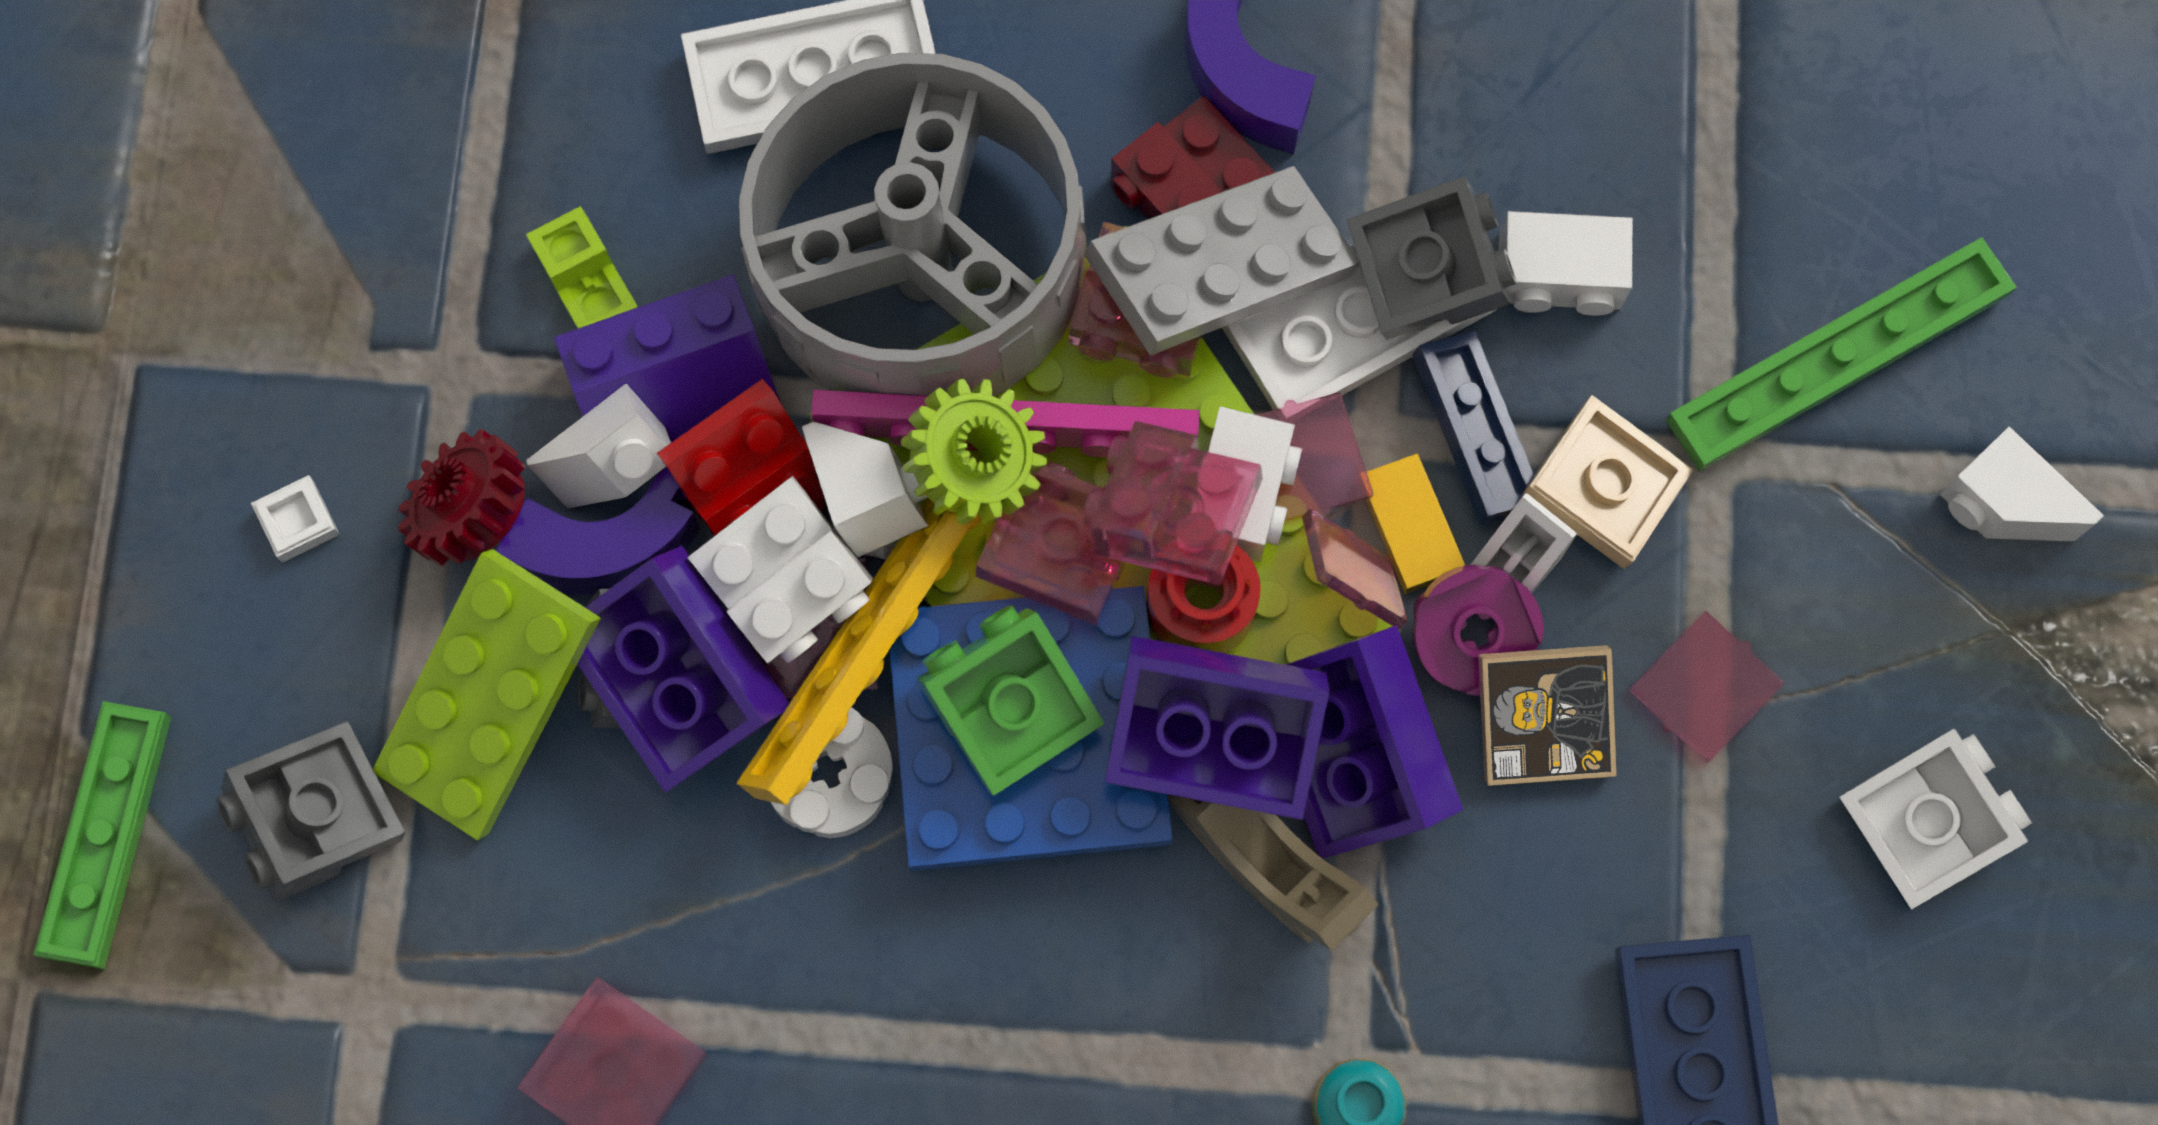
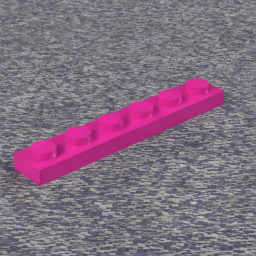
(1063, 424)

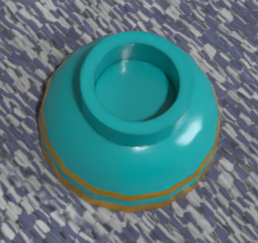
(1358, 1095)

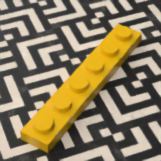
(853, 658)

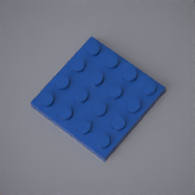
(1058, 805)

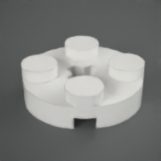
(861, 789)

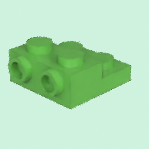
(1008, 697)

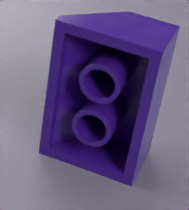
(674, 353)
(676, 669)
(1217, 727)
(1377, 749)

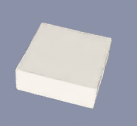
(295, 519)

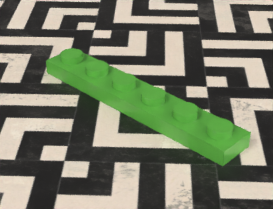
(1840, 354)

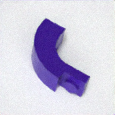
(1251, 92)
(599, 554)

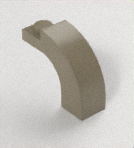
(1279, 870)

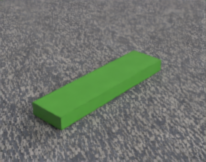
(103, 835)

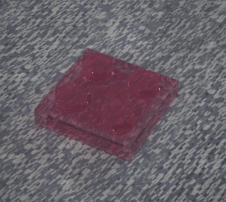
(612, 1063)

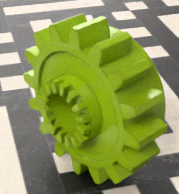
(999, 434)

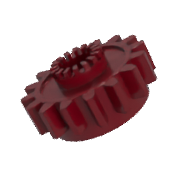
(464, 499)

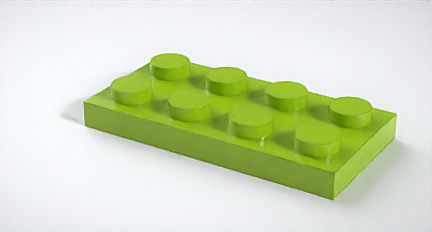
(485, 694)

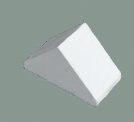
(1527, 543)

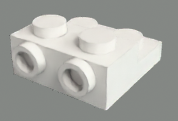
(783, 572)
(1937, 817)

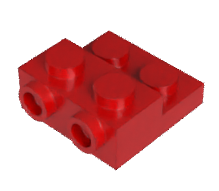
(740, 458)

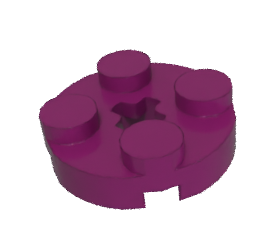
(1443, 613)

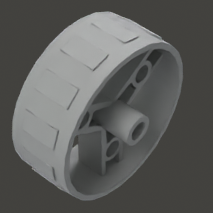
(940, 106)

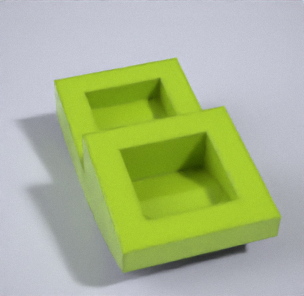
(580, 269)

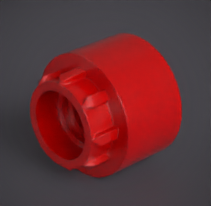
(1209, 629)

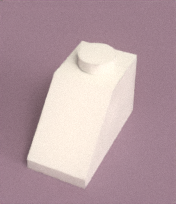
(603, 452)
(864, 488)
(2018, 496)

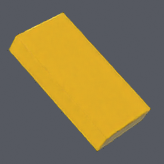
(1411, 523)

